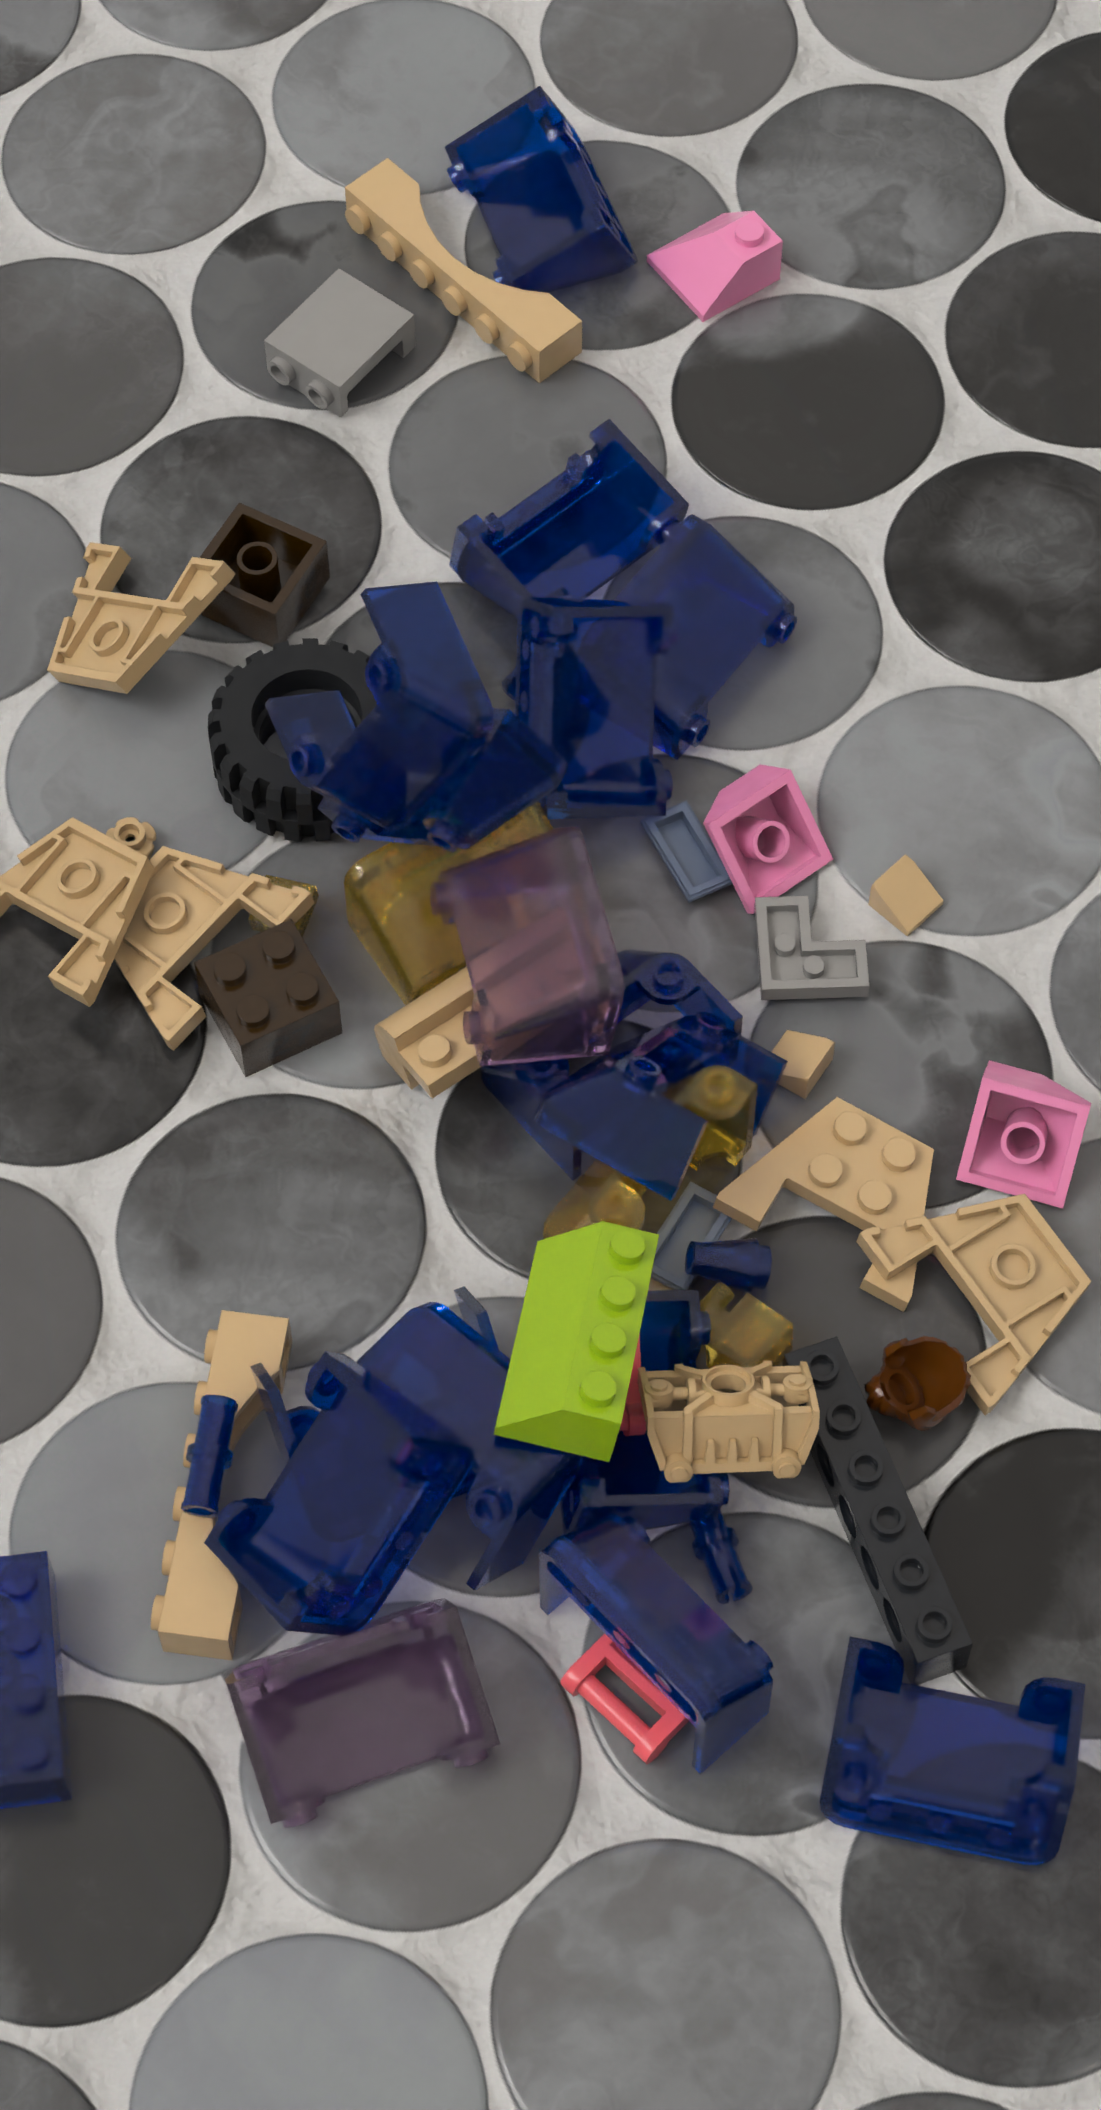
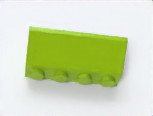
(578, 1339)

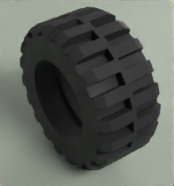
(239, 725)

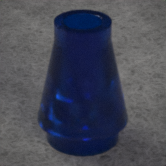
(736, 1263)

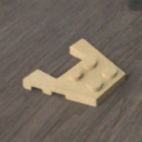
(120, 635)
(85, 889)
(175, 920)
(849, 1169)
(1005, 1267)

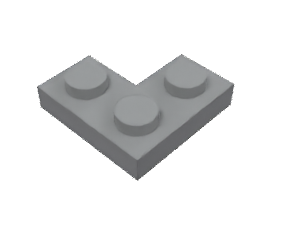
(797, 966)

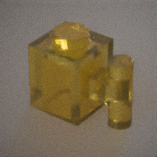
(745, 1334)

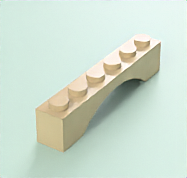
(524, 324)
(201, 1594)

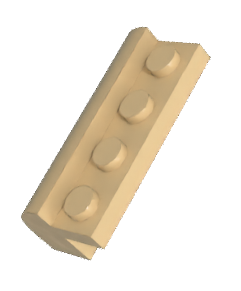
(427, 1037)

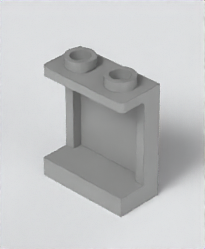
(337, 340)

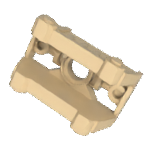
(729, 1419)

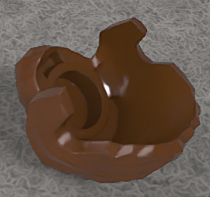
(919, 1382)

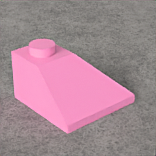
(720, 262)
(765, 834)
(1023, 1135)

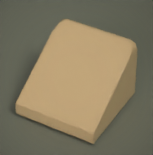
(904, 896)
(806, 1058)

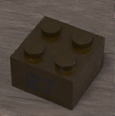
(275, 574)
(268, 997)

